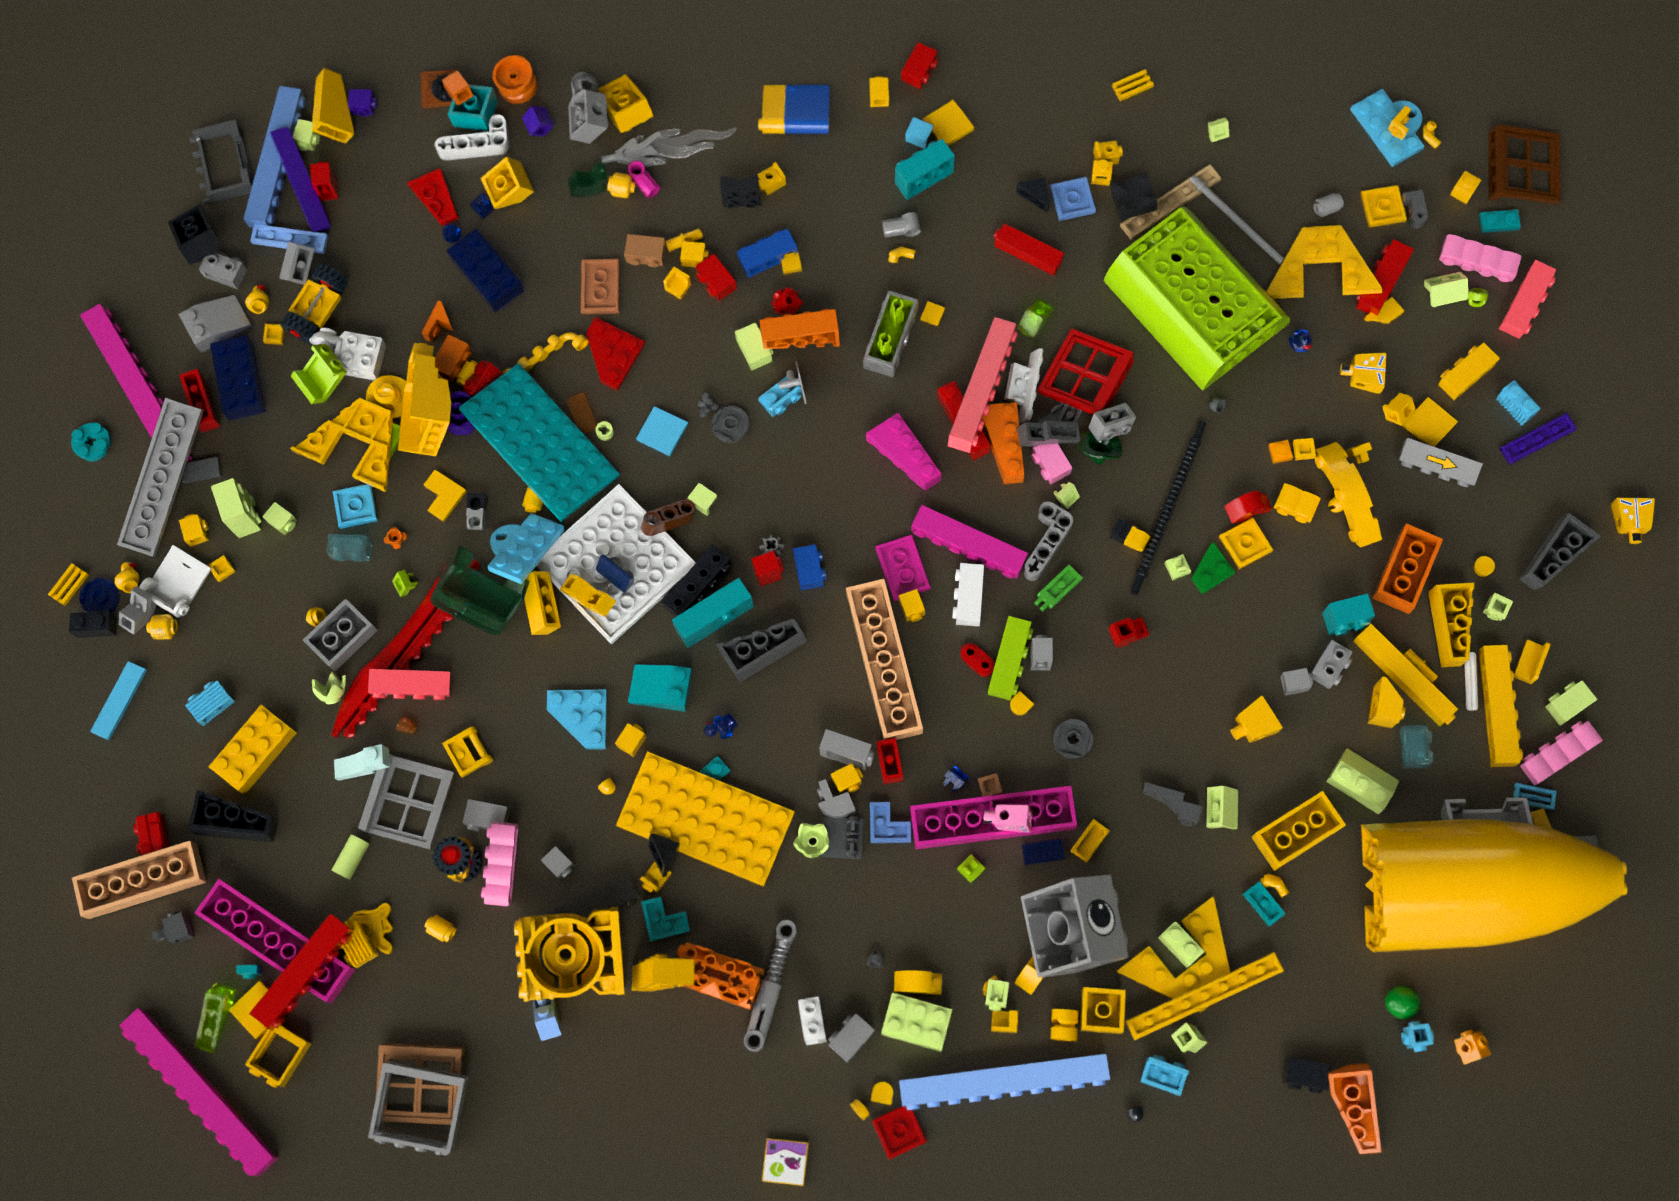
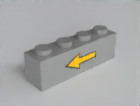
(1439, 461)

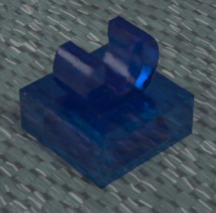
(482, 205)
(957, 777)

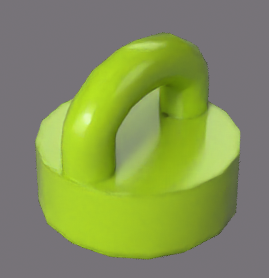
(1477, 294)

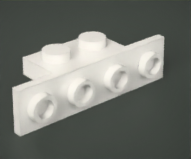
(1022, 385)

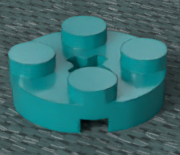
(100, 446)

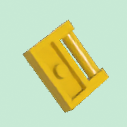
(461, 755)

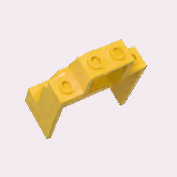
(424, 404)

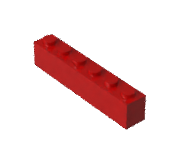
(301, 972)

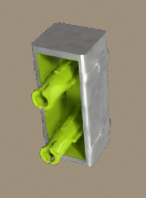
(890, 334)

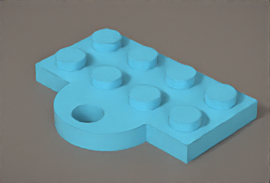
(1376, 115)
(522, 547)

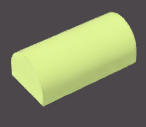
(350, 857)

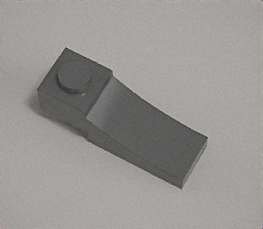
(1048, 433)
(1186, 812)

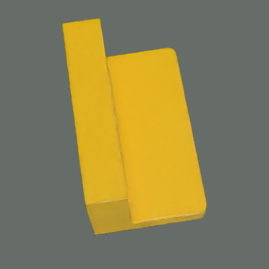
(1531, 661)

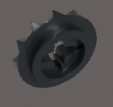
(438, 91)

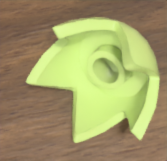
(332, 691)
(807, 832)

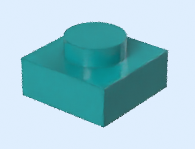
(249, 971)

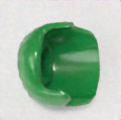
(1402, 1002)

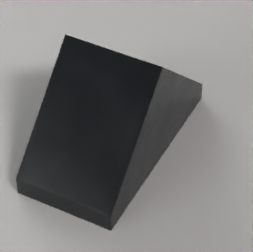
(1035, 192)
(663, 851)

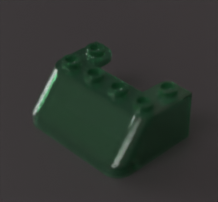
(475, 596)

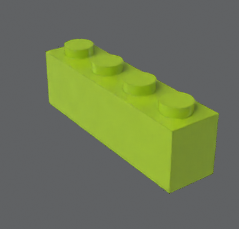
(1009, 658)

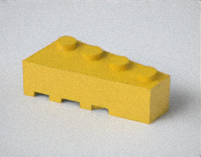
(1452, 621)
(662, 973)

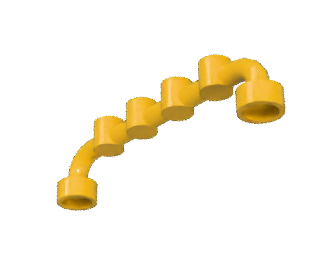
(555, 343)

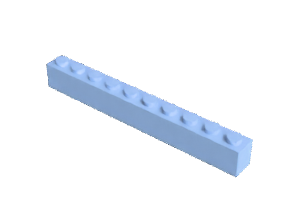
(1004, 1080)

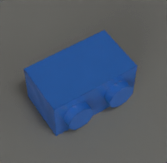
(808, 567)

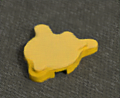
(376, 926)

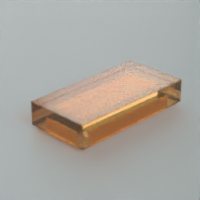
(581, 413)

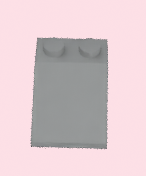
(214, 321)

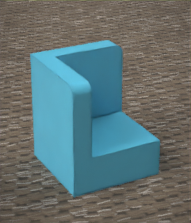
(918, 132)

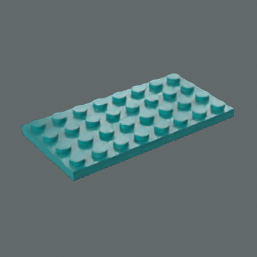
(539, 442)

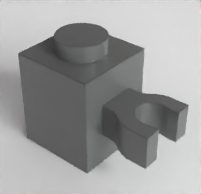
(176, 928)

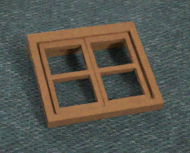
(420, 1054)

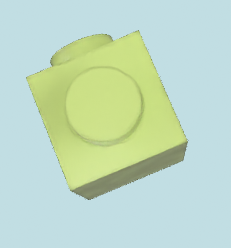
(304, 137)

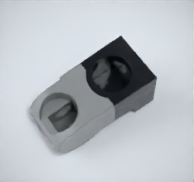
(476, 511)

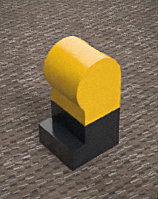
(1129, 535)

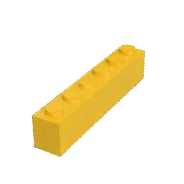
(1499, 706)

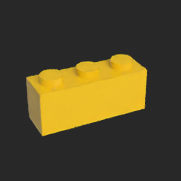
(1468, 370)
(541, 604)

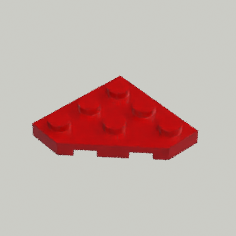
(613, 352)

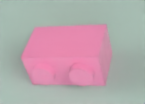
(1052, 462)

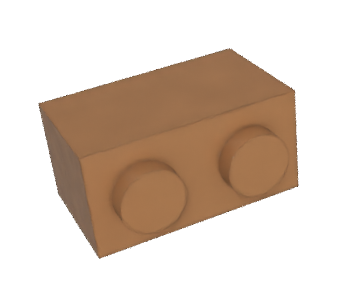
(645, 250)

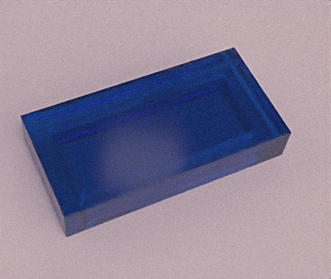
(1043, 852)

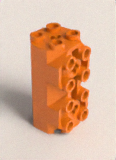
(722, 976)

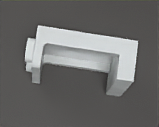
(812, 1021)

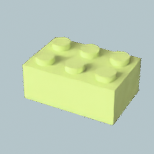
(236, 507)
(916, 1022)

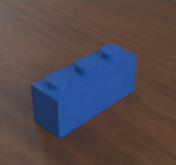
(766, 252)

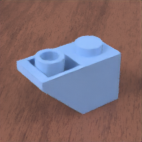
(546, 1018)

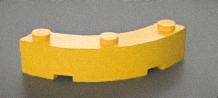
(1350, 492)

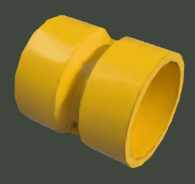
(1064, 1025)

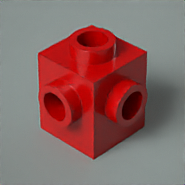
(786, 301)

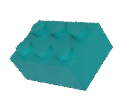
(924, 169)

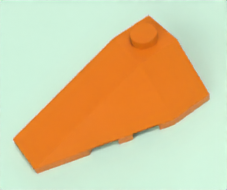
(1355, 1099)

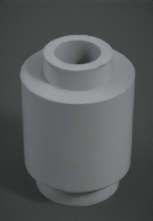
(1328, 204)

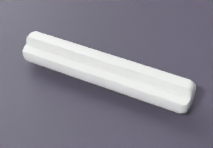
(1471, 683)

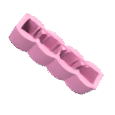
(1479, 257)
(1560, 753)
(501, 863)

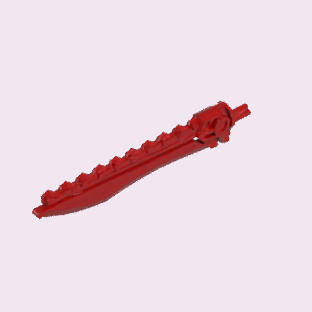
(387, 657)

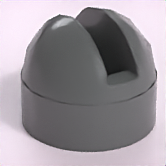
(1217, 404)
(875, 960)

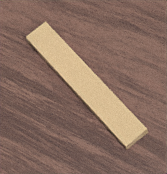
(1170, 203)

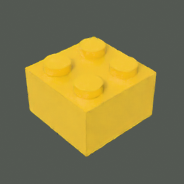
(1102, 1010)

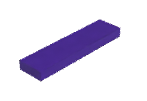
(1537, 438)

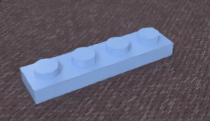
(280, 237)

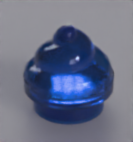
(451, 233)

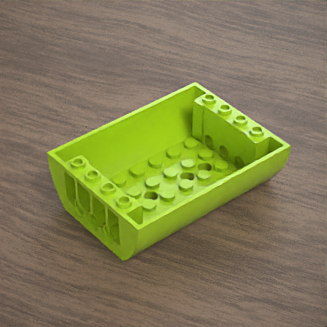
(1178, 305)

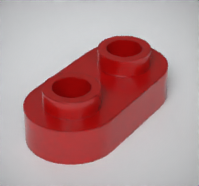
(977, 659)

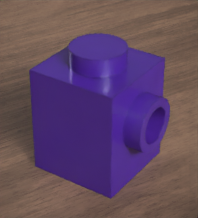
(362, 102)
(538, 121)

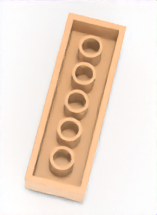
(139, 880)

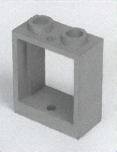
(846, 750)

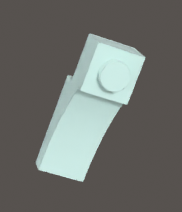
(362, 763)

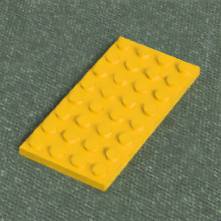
(706, 818)

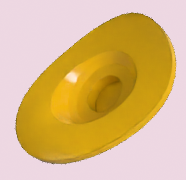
(387, 393)

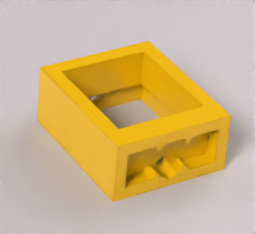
(263, 1045)

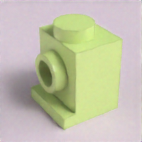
(1497, 610)
(1189, 1038)

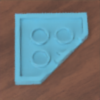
(581, 714)

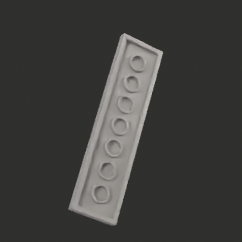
(160, 477)

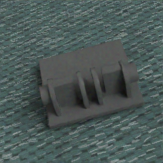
(844, 838)

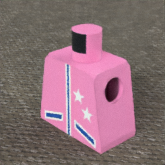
(1019, 818)

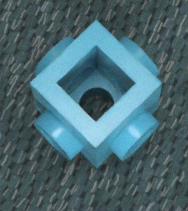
(1424, 1033)

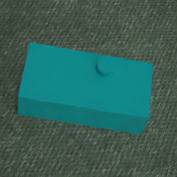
(713, 613)

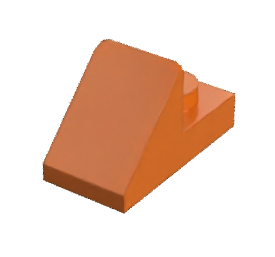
(436, 320)

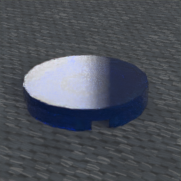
(99, 596)

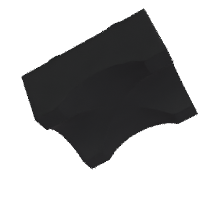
(740, 192)
(1133, 196)

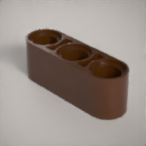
(663, 524)

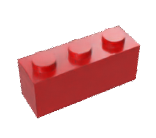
(199, 397)

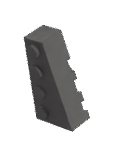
(1560, 548)
(761, 648)

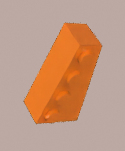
(800, 330)
(1003, 437)

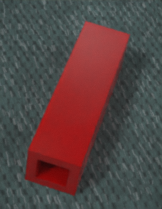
(1028, 249)

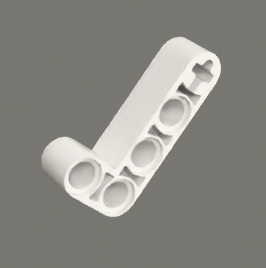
(445, 144)

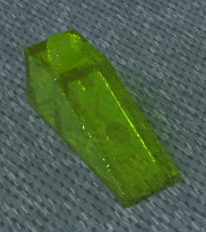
(214, 1016)

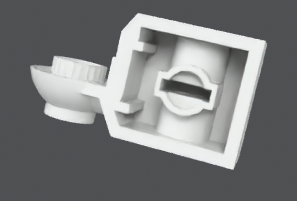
(357, 352)

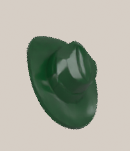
(1099, 450)

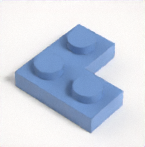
(885, 831)

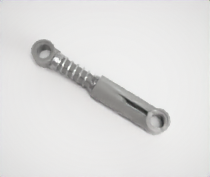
(769, 988)

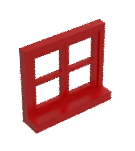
(1110, 385)

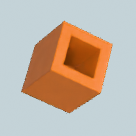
(457, 87)

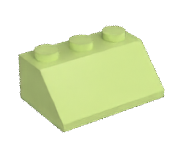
(1363, 781)

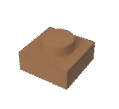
(990, 785)

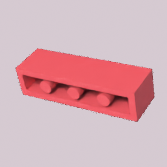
(1527, 299)
(409, 683)

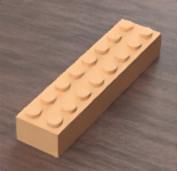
(884, 660)

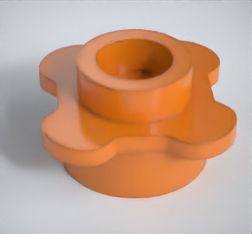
(394, 532)

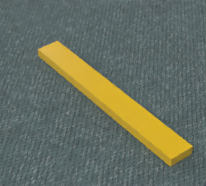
(1204, 996)

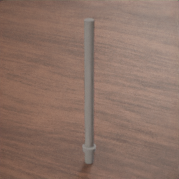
(1201, 186)

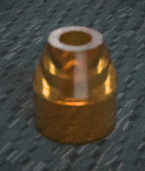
(406, 726)

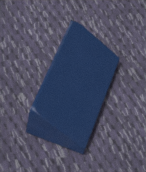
(614, 573)

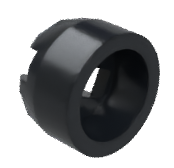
(1135, 1114)

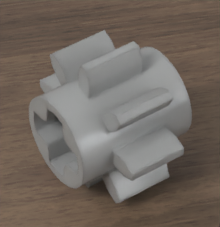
(772, 541)

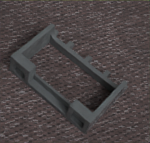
(214, 131)

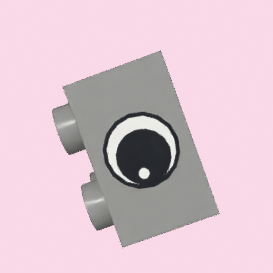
(1074, 926)

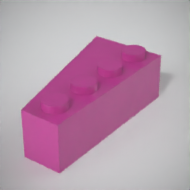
(901, 446)

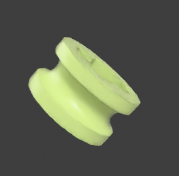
(600, 426)

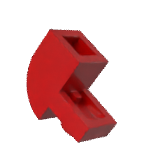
(1247, 506)
(1128, 631)

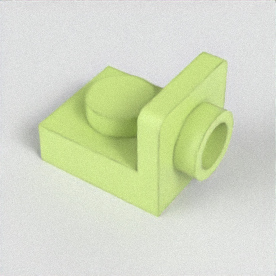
(996, 994)

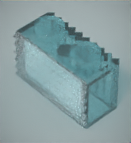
(1415, 747)

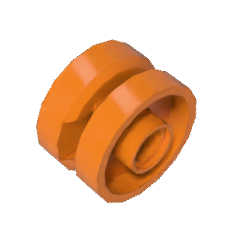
(515, 79)

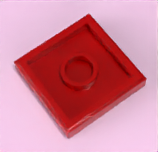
(899, 1131)

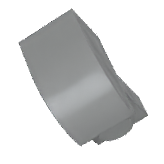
(138, 612)
(834, 807)

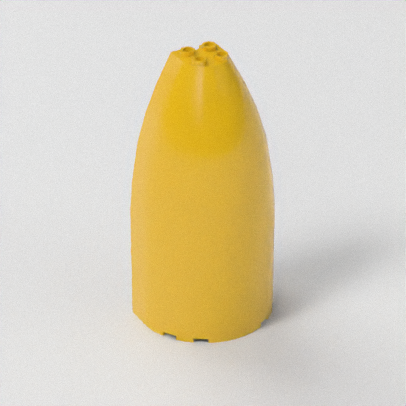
(1480, 883)

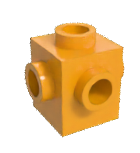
(1472, 1046)

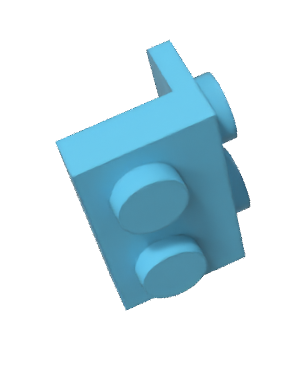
(1164, 1075)

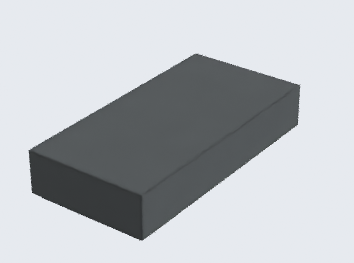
(201, 470)

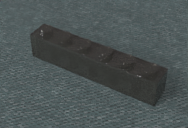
(613, 894)

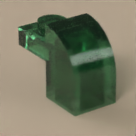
(588, 183)

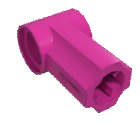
(643, 180)

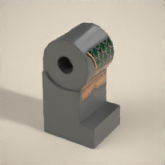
(1416, 207)

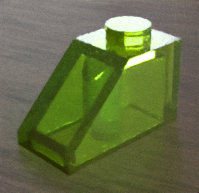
(1035, 318)

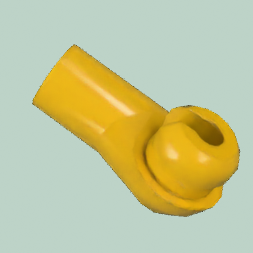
(1428, 134)
(899, 252)
(1275, 881)

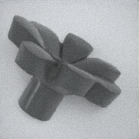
(706, 405)

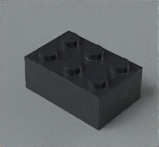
(195, 234)

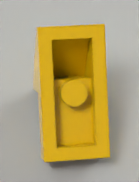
(1028, 978)

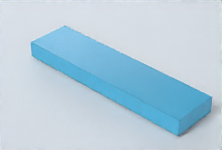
(118, 701)

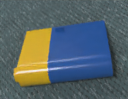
(795, 109)

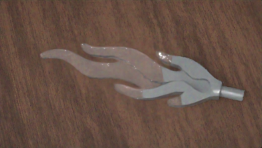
(660, 145)

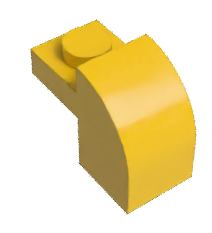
(918, 982)

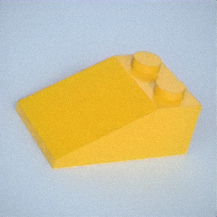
(625, 103)

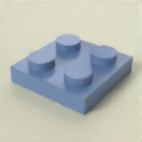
(1072, 199)

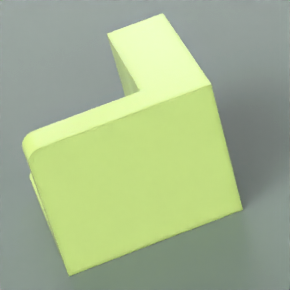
(702, 498)

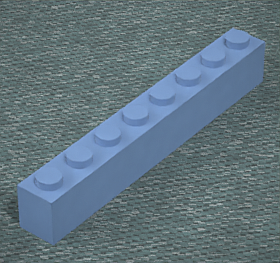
(270, 170)

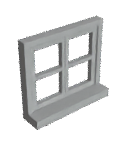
(379, 794)

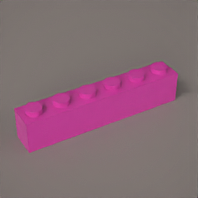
(969, 541)

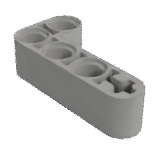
(1046, 544)

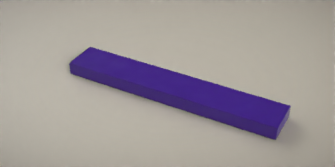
(300, 180)

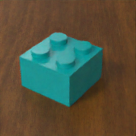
(476, 110)
(1348, 615)

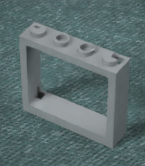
(403, 1140)

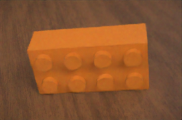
(1407, 568)

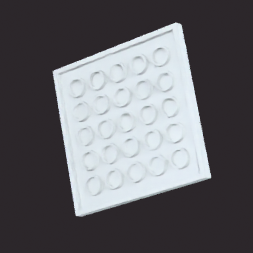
(615, 531)

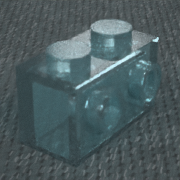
(349, 547)

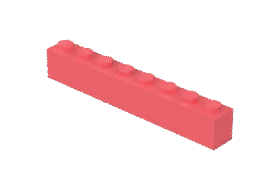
(982, 385)

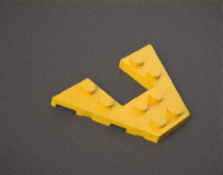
(1323, 245)
(364, 422)
(1206, 931)

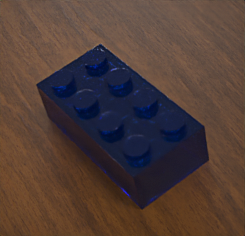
(485, 270)
(237, 377)

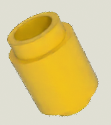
(466, 372)
(531, 502)
(440, 928)

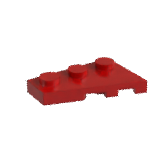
(435, 195)

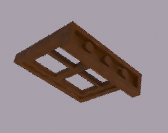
(1499, 164)

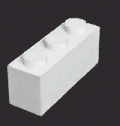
(968, 594)

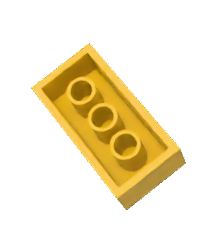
(252, 750)
(1298, 830)

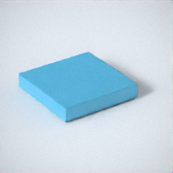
(662, 431)
(355, 506)

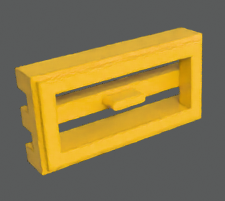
(1146, 78)
(67, 581)

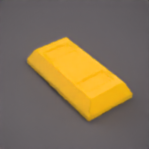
(1090, 840)

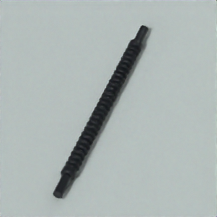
(1142, 572)

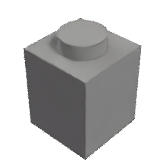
(1296, 681)
(558, 863)

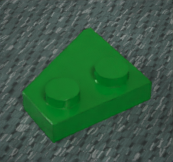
(1212, 570)

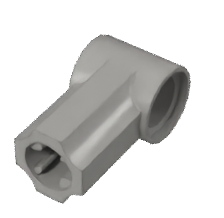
(907, 225)

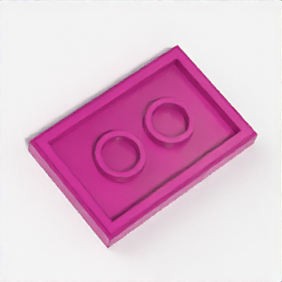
(902, 566)

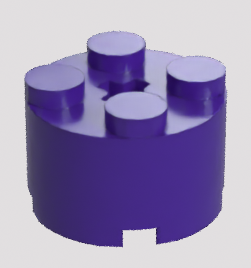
(459, 423)

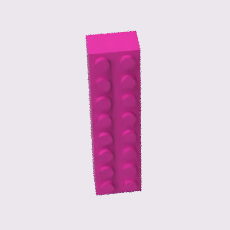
(964, 823)
(267, 936)

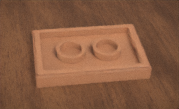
(600, 286)

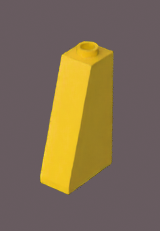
(331, 108)

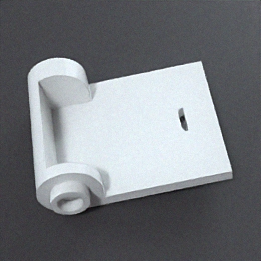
(174, 583)

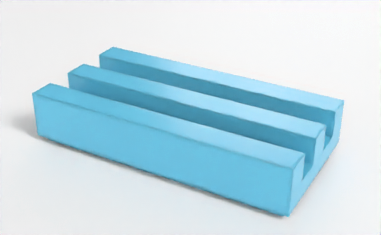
(1551, 807)

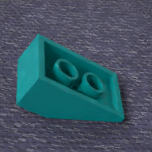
(661, 686)

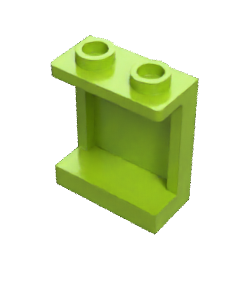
(320, 374)

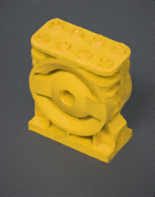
(539, 984)

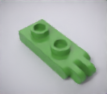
(1058, 588)

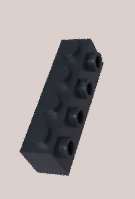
(698, 581)

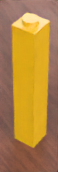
(1406, 675)

